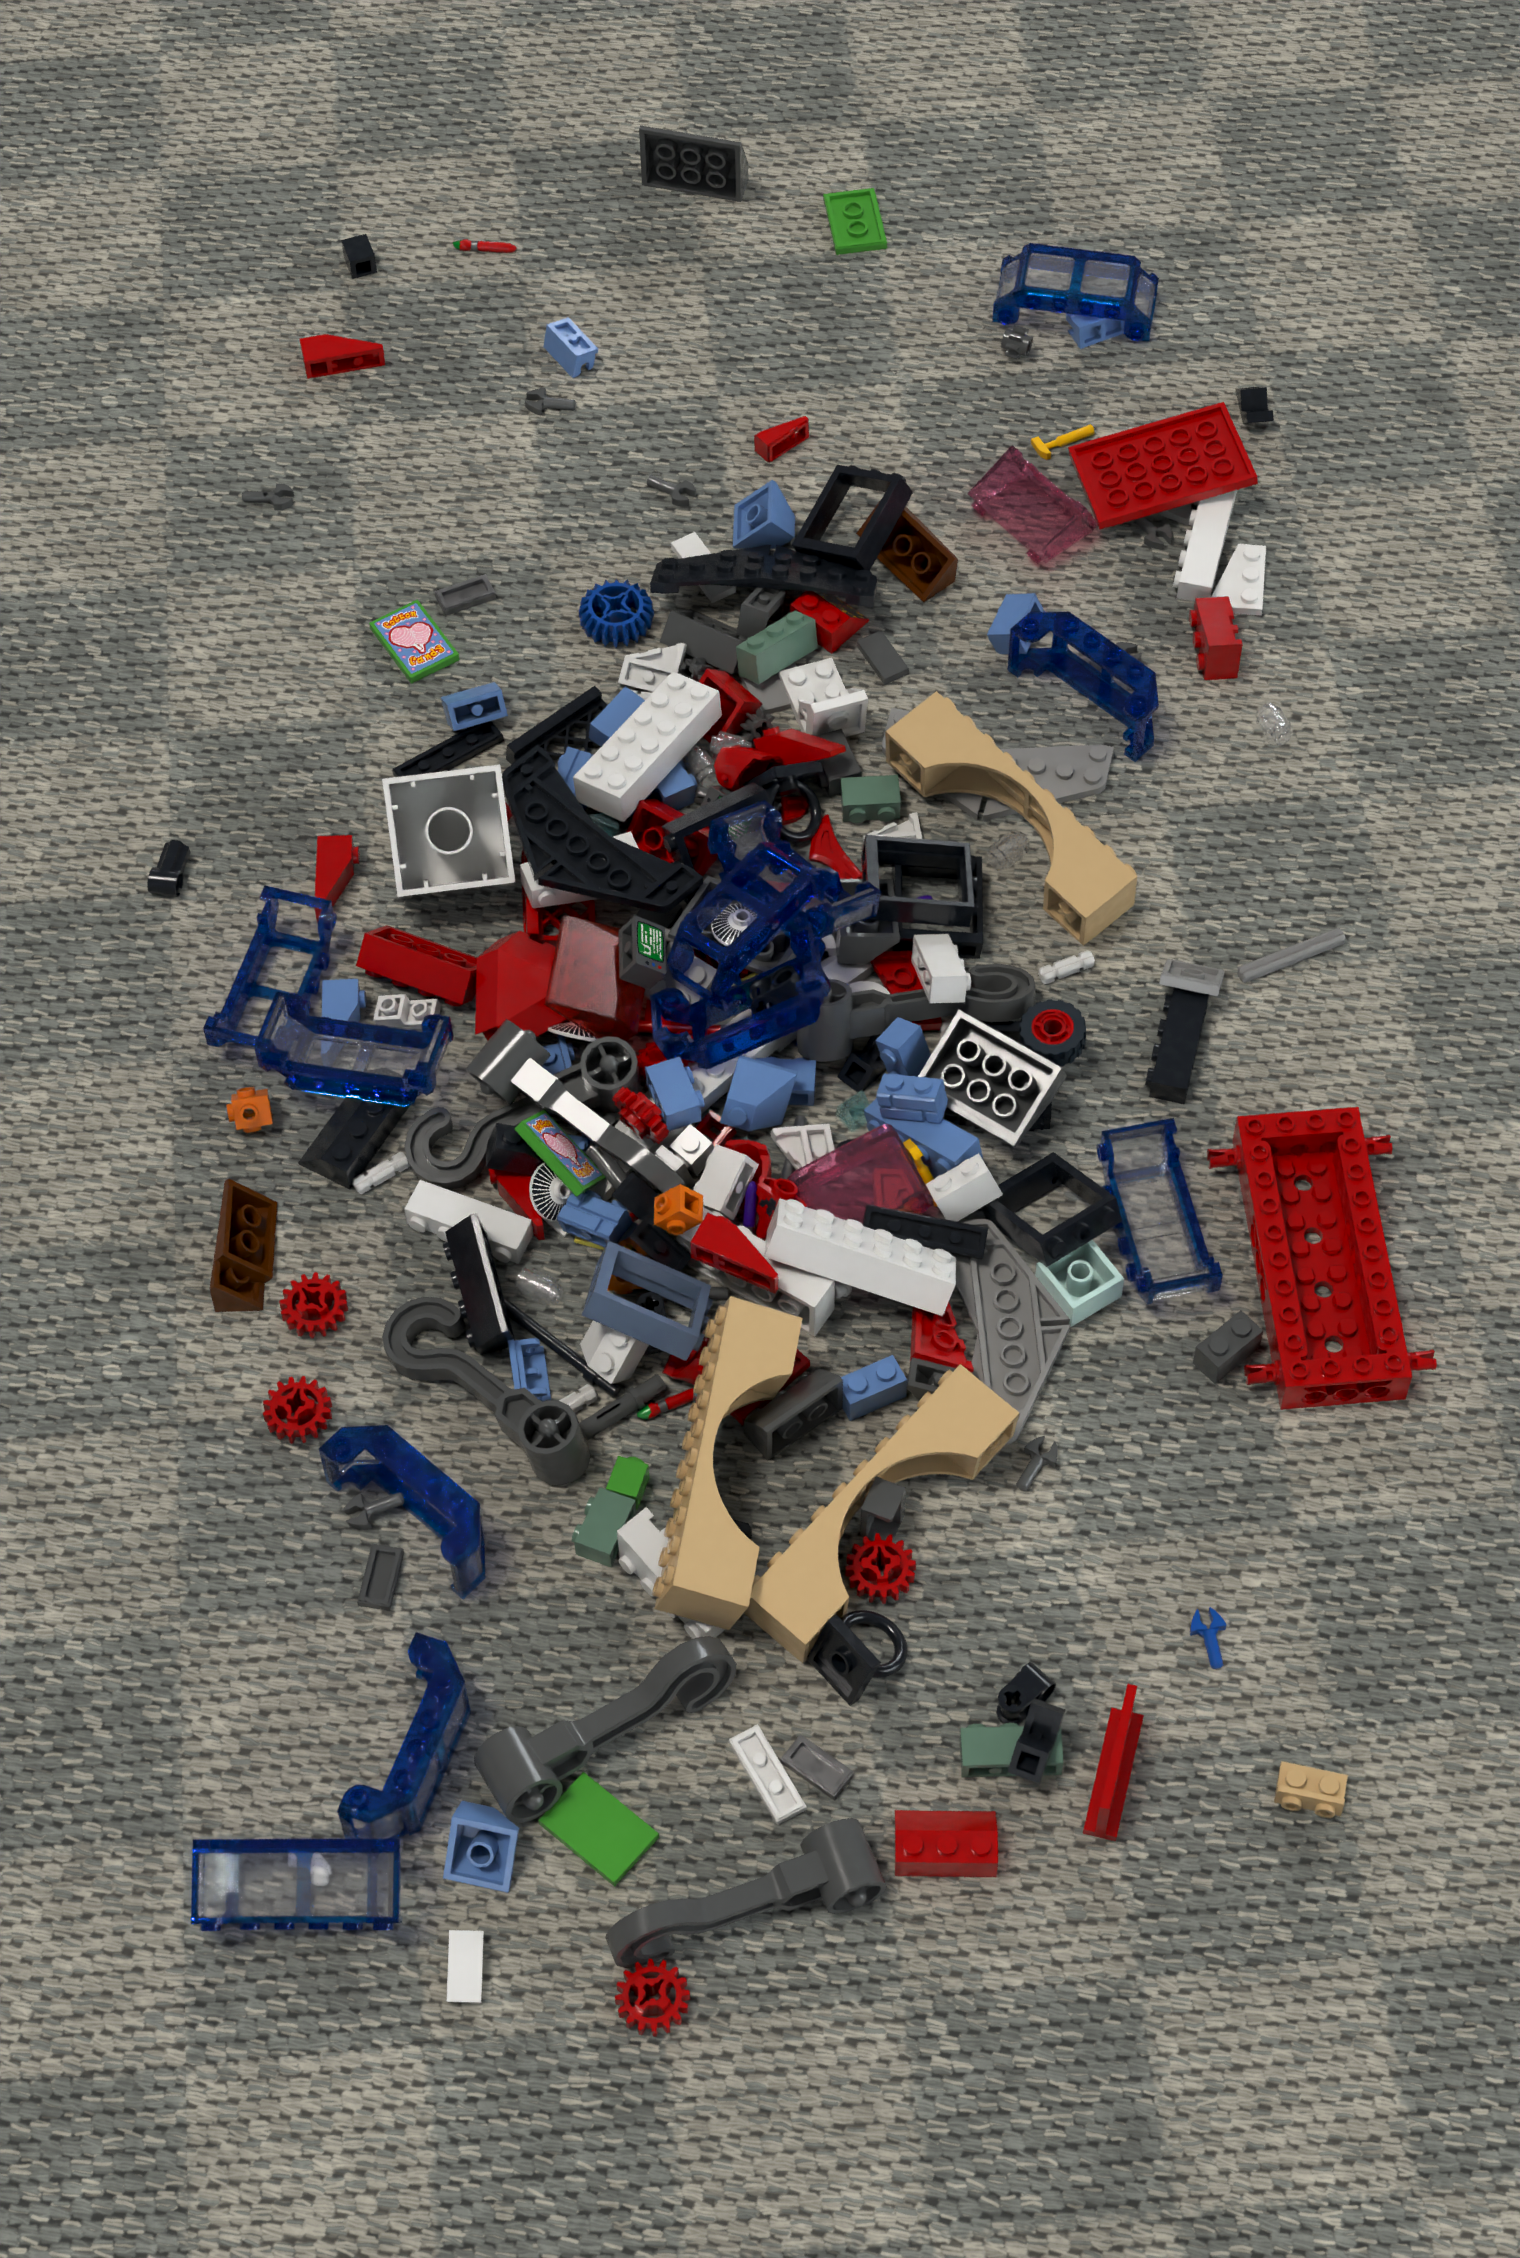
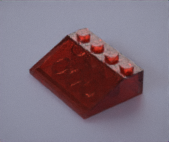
(587, 982)

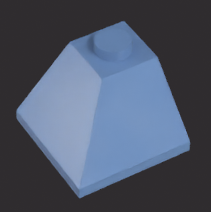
(763, 519)
(757, 1095)
(481, 1847)

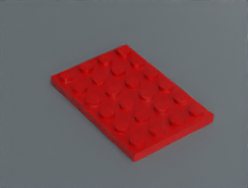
(1162, 465)

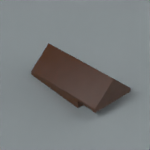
(917, 556)
(243, 1249)

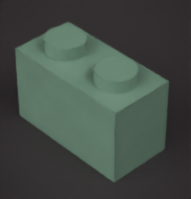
(870, 798)
(598, 1534)

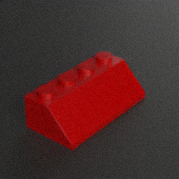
(419, 963)

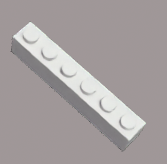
(1204, 546)

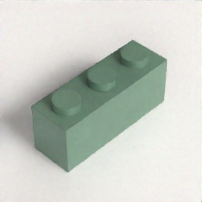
(776, 647)
(990, 1750)

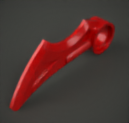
(827, 850)

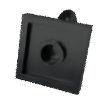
(787, 780)
(847, 1661)

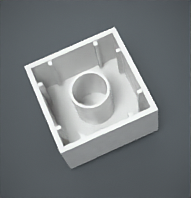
(448, 830)

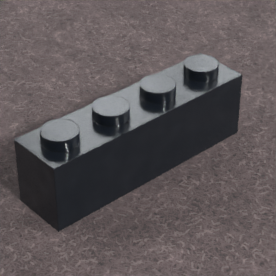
(1178, 1045)

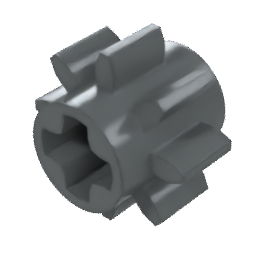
(1016, 342)
(693, 668)
(756, 720)

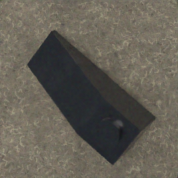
(510, 1152)

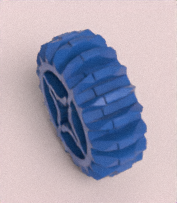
(615, 605)

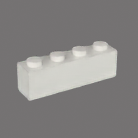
(440, 1209)

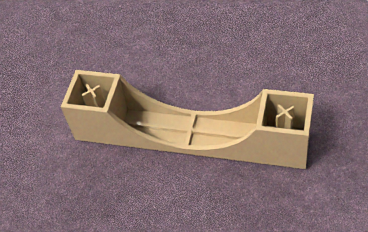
(946, 753)
(949, 1434)
(707, 1556)

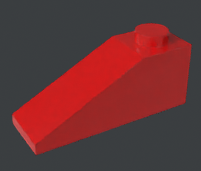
(335, 354)
(796, 746)
(334, 866)
(515, 1192)
(729, 1250)

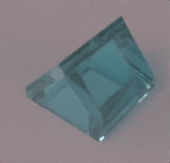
(852, 1111)

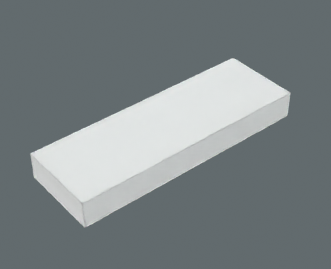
(693, 546)
(767, 1774)

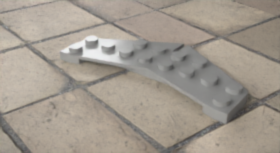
(1063, 770)
(1015, 1322)

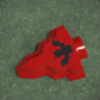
(768, 1193)

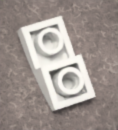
(402, 1012)
(465, 1966)

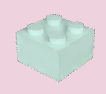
(1082, 1282)

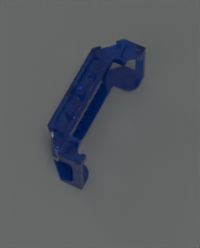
(1099, 687)
(767, 925)
(223, 1025)
(752, 1031)

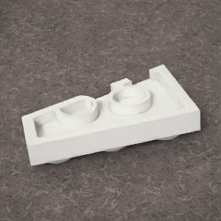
(1244, 580)

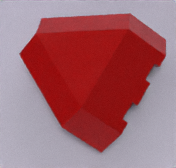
(514, 985)

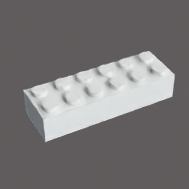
(647, 746)
(861, 1256)
(798, 1290)

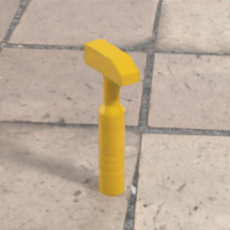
(1065, 439)
(916, 1155)

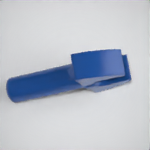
(1209, 1635)

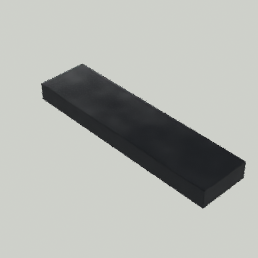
(452, 751)
(929, 1231)

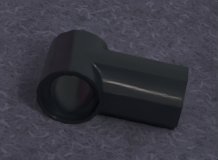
(168, 874)

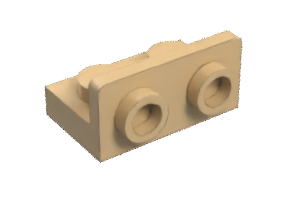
(1310, 1789)

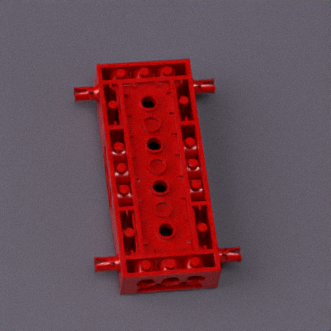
(1349, 1260)

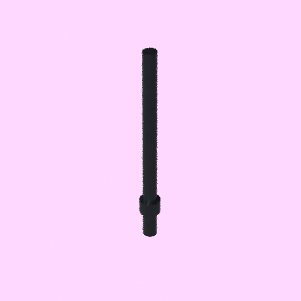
(560, 1348)

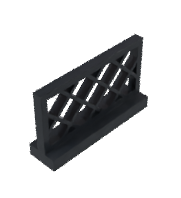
(558, 724)

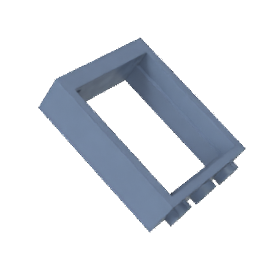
(639, 1321)

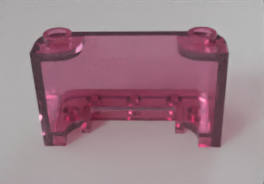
(1031, 507)
(863, 1172)

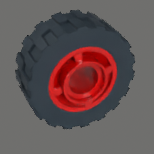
(1054, 1018)

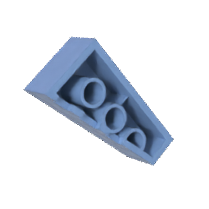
(940, 1143)

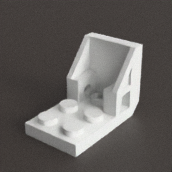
(822, 701)

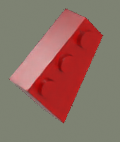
(1215, 638)

